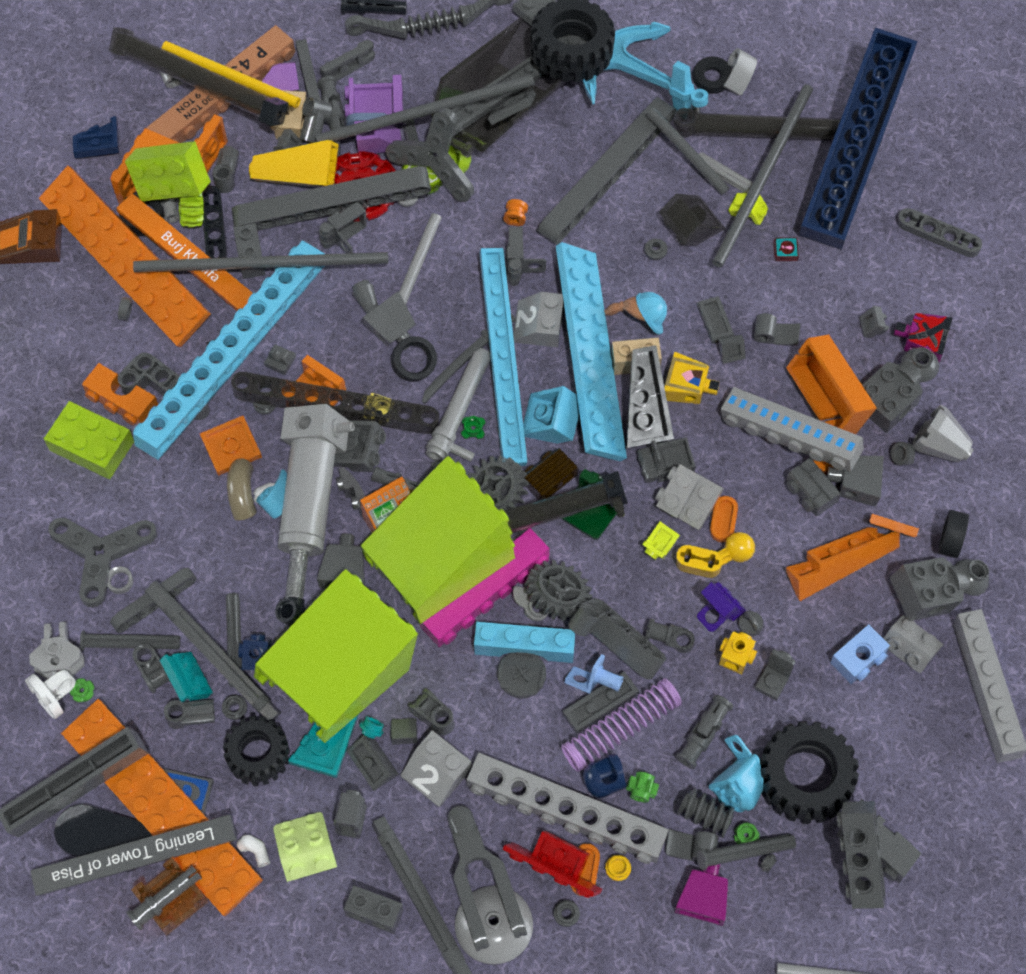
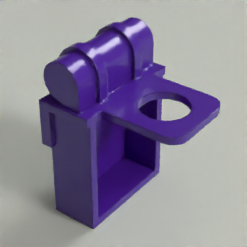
(721, 601)

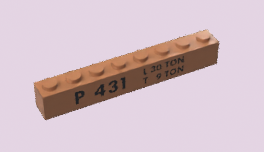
(198, 107)

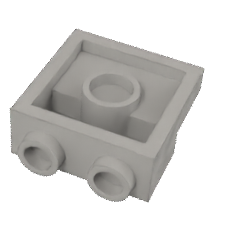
(688, 496)

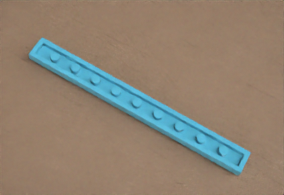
(503, 355)

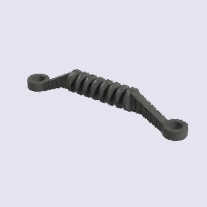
(400, 28)

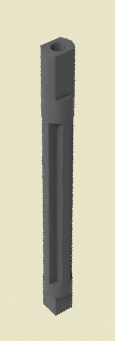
(212, 651)
(420, 897)

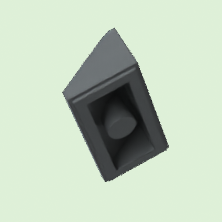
(372, 762)

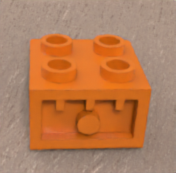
(319, 375)

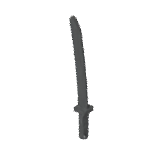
(457, 364)

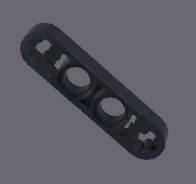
(214, 225)

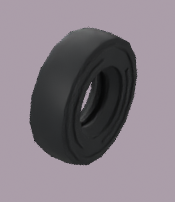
(708, 63)

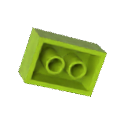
(167, 171)
(89, 440)

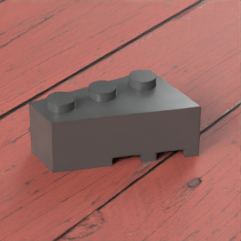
(896, 852)

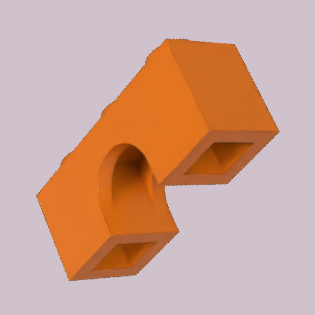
(101, 387)

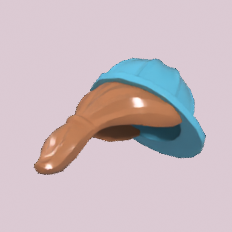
(645, 307)

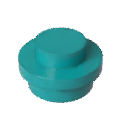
(371, 727)

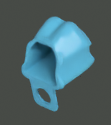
(742, 781)

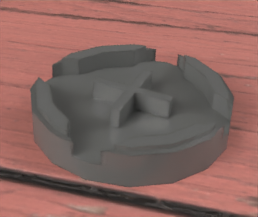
(521, 674)

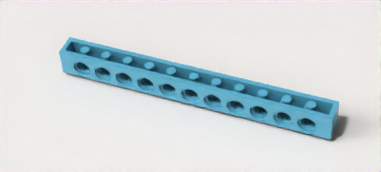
(216, 374)

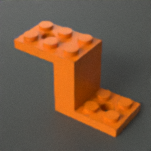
(208, 144)

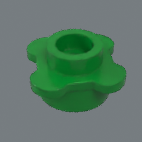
(477, 422)

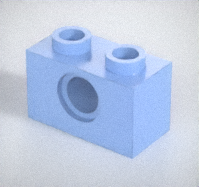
(865, 642)

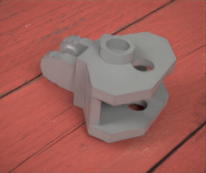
(56, 654)

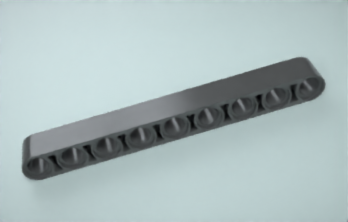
(604, 173)
(333, 198)

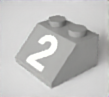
(539, 319)
(436, 769)

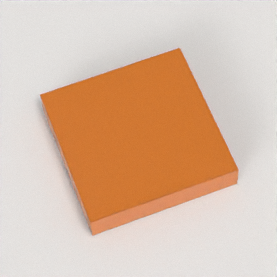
(229, 443)

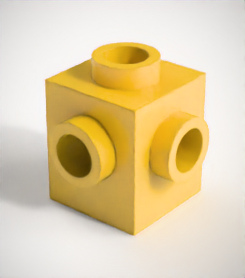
(737, 652)

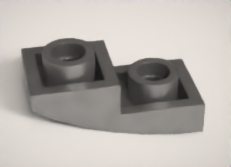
(351, 488)

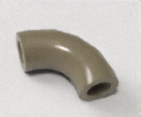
(239, 489)

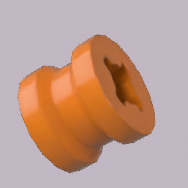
(515, 212)

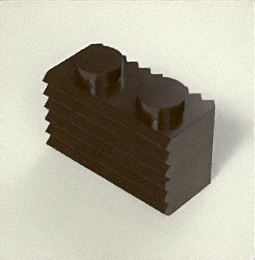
(550, 474)

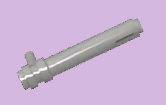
(445, 433)

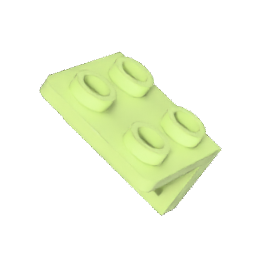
(304, 846)

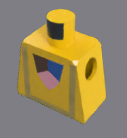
(688, 380)

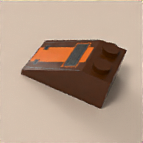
(31, 237)

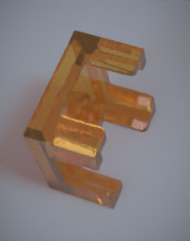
(181, 907)

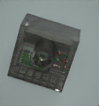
(690, 219)

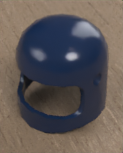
(604, 776)

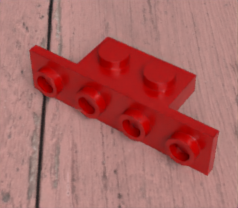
(558, 859)

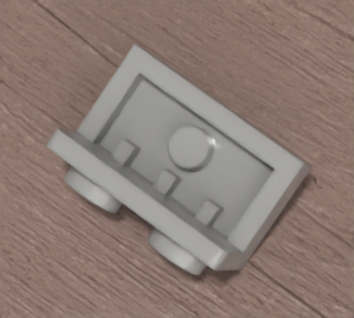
(912, 643)

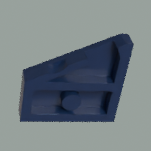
(97, 140)

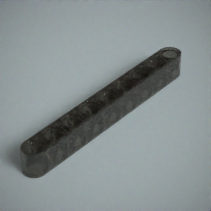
(326, 395)

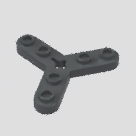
(443, 165)

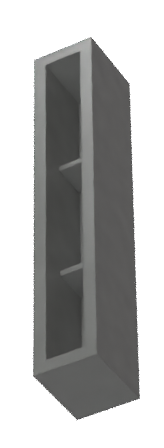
(72, 782)

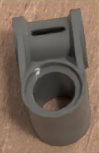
(152, 670)
(429, 710)

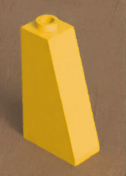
(301, 165)

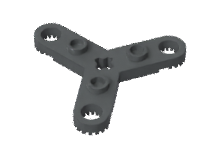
(114, 545)

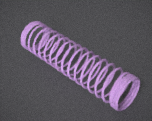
(666, 691)

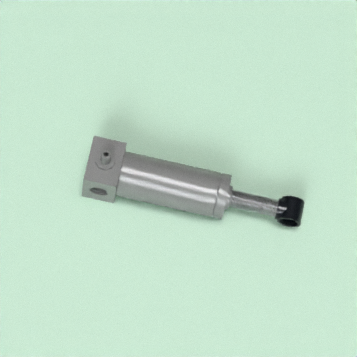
(314, 438)

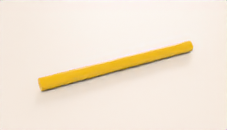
(232, 74)

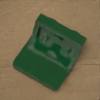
(592, 521)

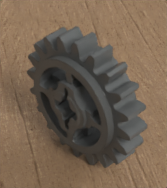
(502, 489)
(557, 589)

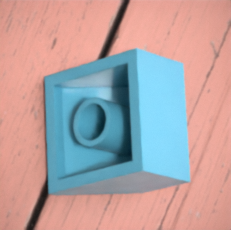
(552, 415)

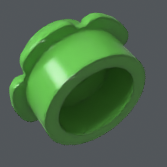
(86, 694)
(747, 828)

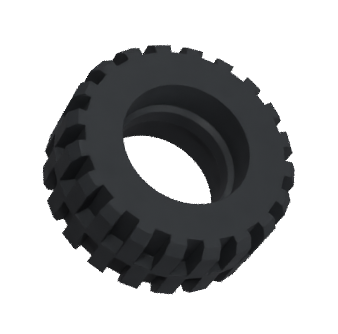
(568, 60)
(828, 747)

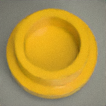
(618, 868)

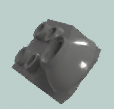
(897, 387)
(937, 586)

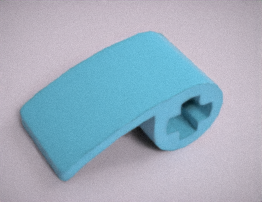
(272, 497)

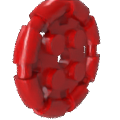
(363, 170)

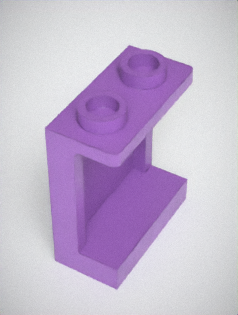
(374, 98)

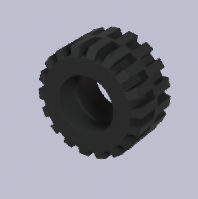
(247, 733)

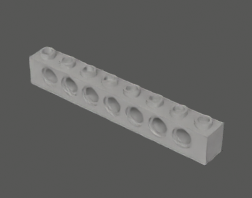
(606, 815)

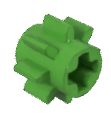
(642, 787)

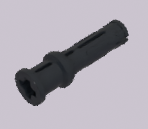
(376, 6)

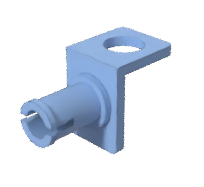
(598, 675)

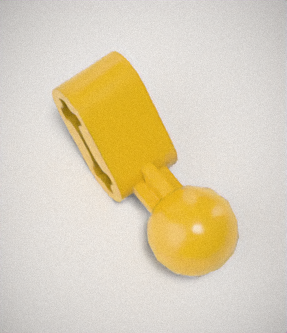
(738, 548)

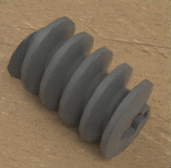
(706, 811)

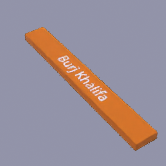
(181, 248)

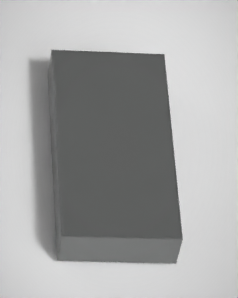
(715, 319)

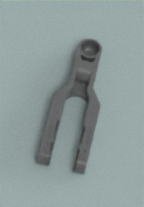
(471, 848)

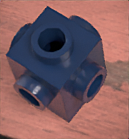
(247, 650)

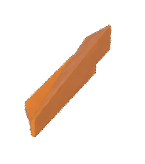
(839, 559)

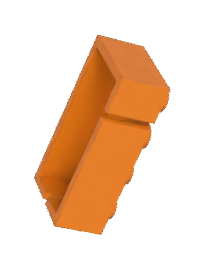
(830, 384)

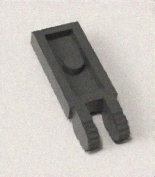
(349, 61)

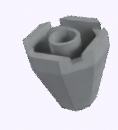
(943, 437)

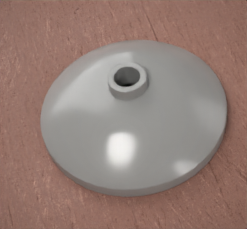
(501, 940)

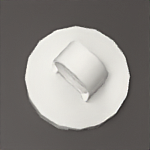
(51, 690)

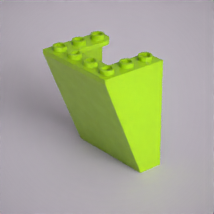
(441, 540)
(339, 654)

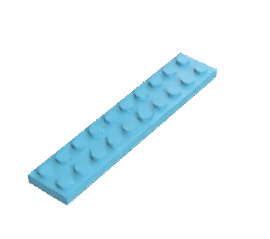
(590, 353)

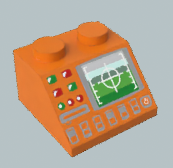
(383, 502)

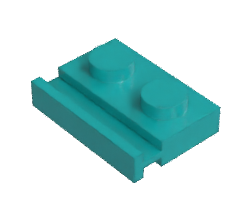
(186, 676)

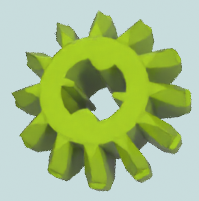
(191, 210)

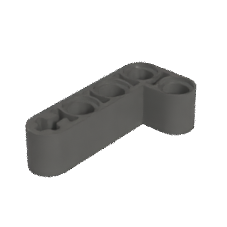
(151, 377)
(618, 635)

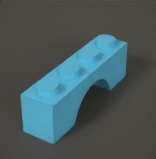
(500, 639)

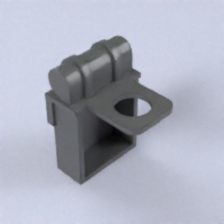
(342, 227)
(515, 261)
(660, 458)

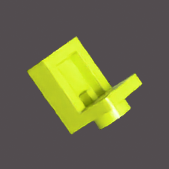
(758, 211)
(660, 541)

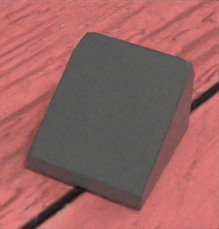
(404, 731)

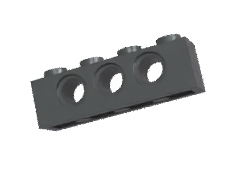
(863, 817)

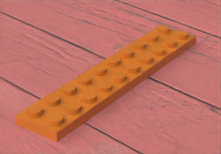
(115, 249)
(165, 807)

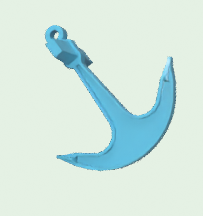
(679, 85)

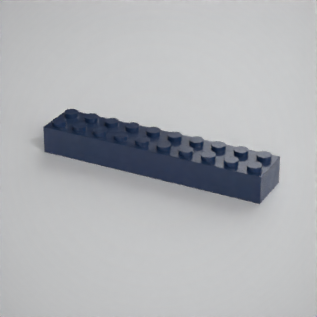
(858, 138)

